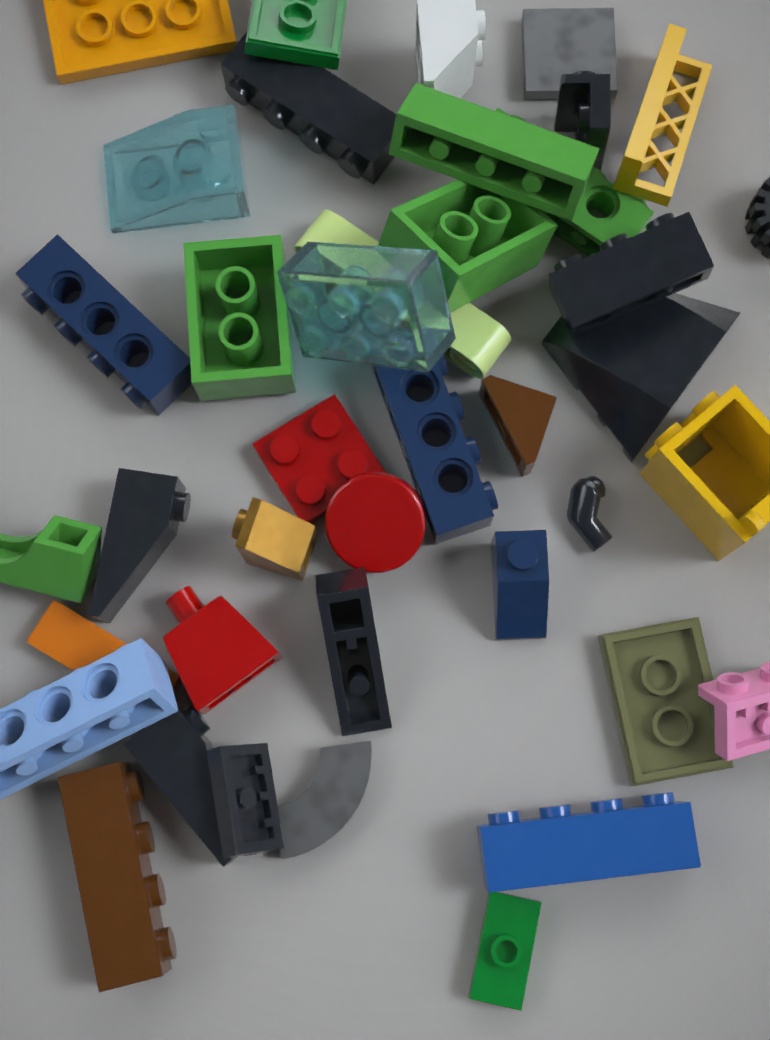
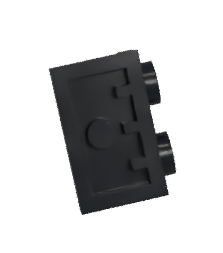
(585, 109)
(245, 799)

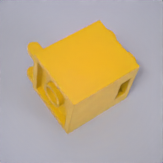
(727, 490)

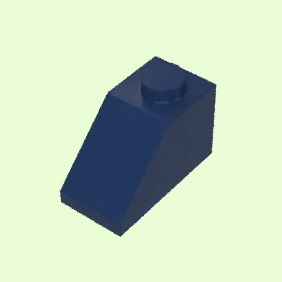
(520, 584)

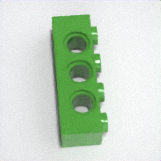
(623, 211)

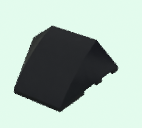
(640, 362)

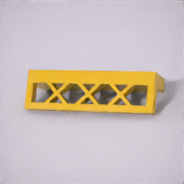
(652, 112)

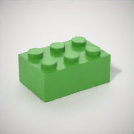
(476, 234)
(238, 318)

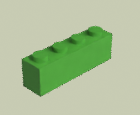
(492, 151)

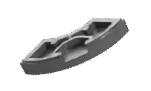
(329, 800)

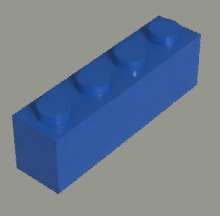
(587, 844)

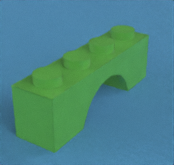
(54, 561)

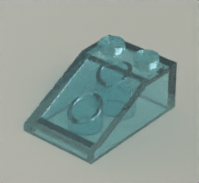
(178, 172)

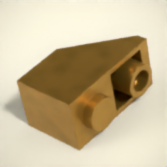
(274, 539)

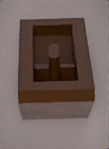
(519, 417)

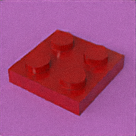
(315, 457)

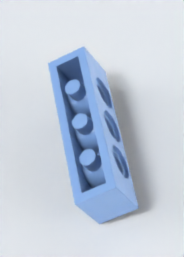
(82, 714)

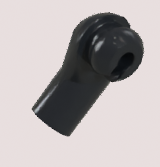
(583, 511)

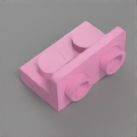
(740, 711)

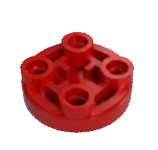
(375, 522)

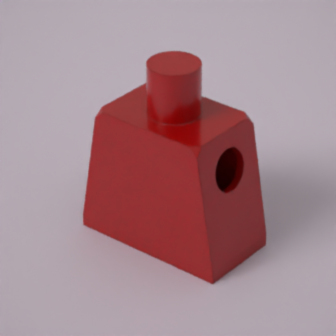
(214, 648)

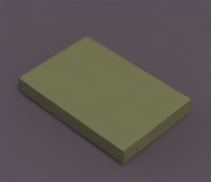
(656, 701)

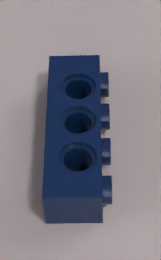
(61, 270)
(446, 513)

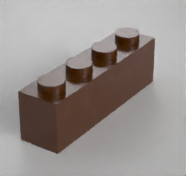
(116, 875)

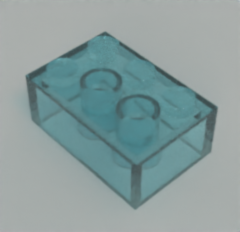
(368, 305)

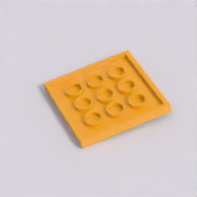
(130, 35)

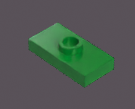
(505, 950)

